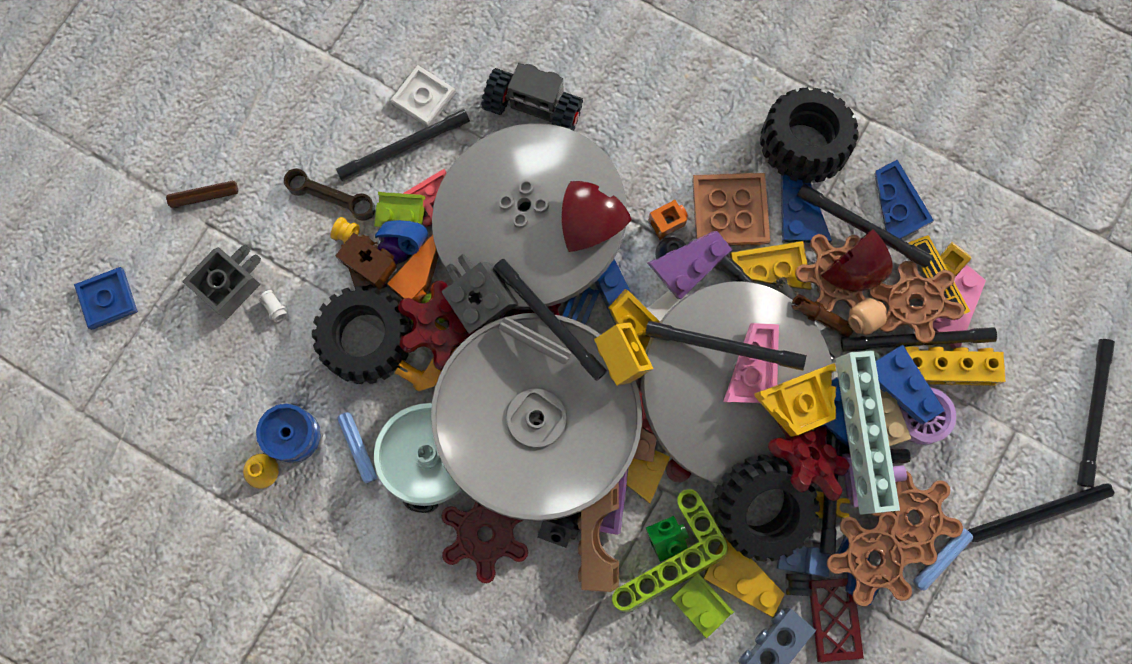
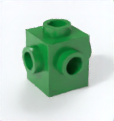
(667, 538)

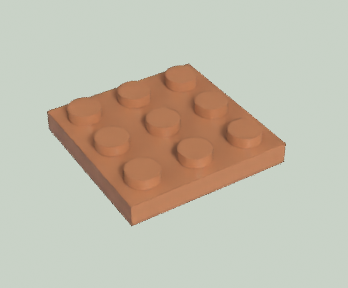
(733, 207)

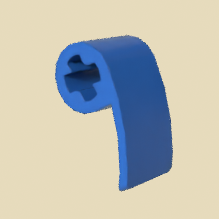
(409, 234)

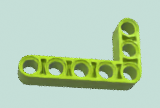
(678, 561)

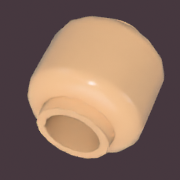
(867, 316)

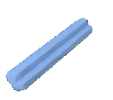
(357, 447)
(944, 559)

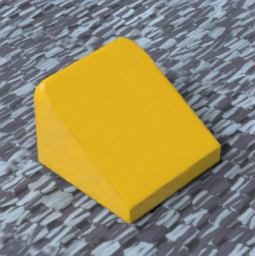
(955, 258)

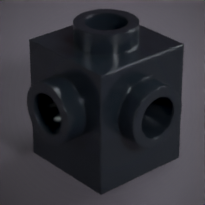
(559, 530)

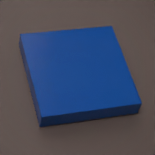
(105, 298)

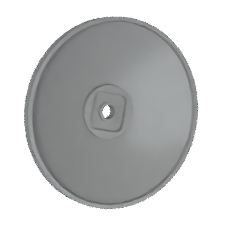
(481, 217)
(690, 382)
(523, 467)

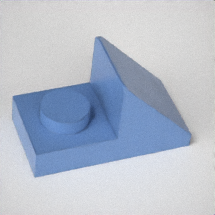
(806, 561)

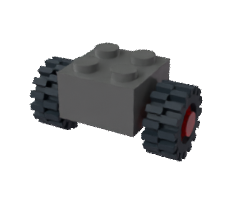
(532, 93)

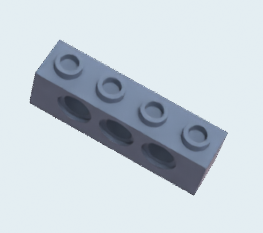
(798, 634)

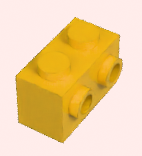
(623, 354)

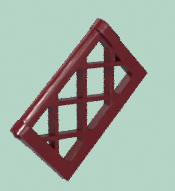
(854, 630)

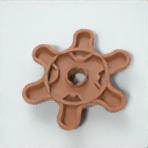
(826, 256)
(926, 289)
(932, 520)
(892, 553)

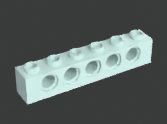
(867, 433)

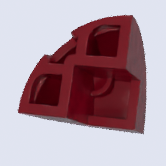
(590, 216)
(862, 266)

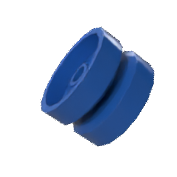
(274, 436)

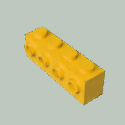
(959, 366)

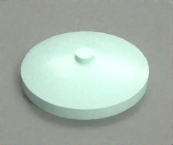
(410, 461)

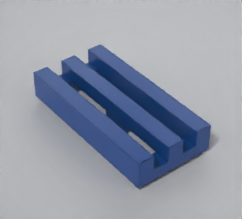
(595, 293)

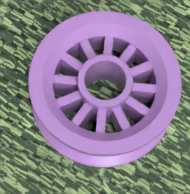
(947, 420)

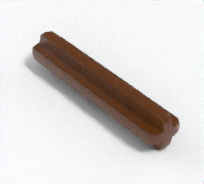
(202, 194)

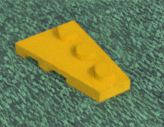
(773, 262)
(630, 310)

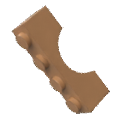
(597, 568)

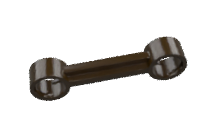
(329, 194)

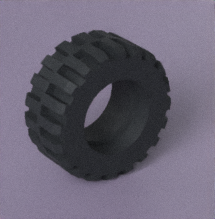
(817, 111)
(336, 317)
(781, 534)

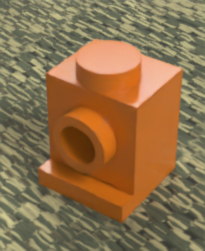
(669, 210)

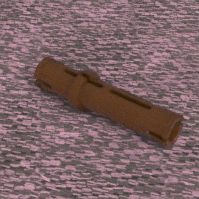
(817, 312)

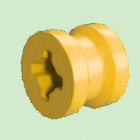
(343, 230)

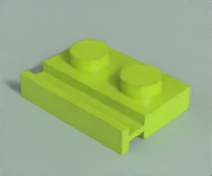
(399, 207)
(701, 605)

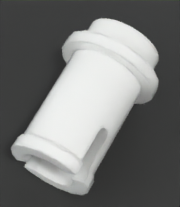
(275, 309)

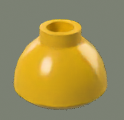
(260, 471)

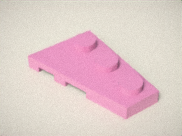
(970, 286)
(754, 374)

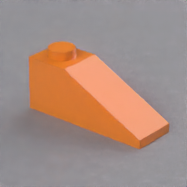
(416, 275)

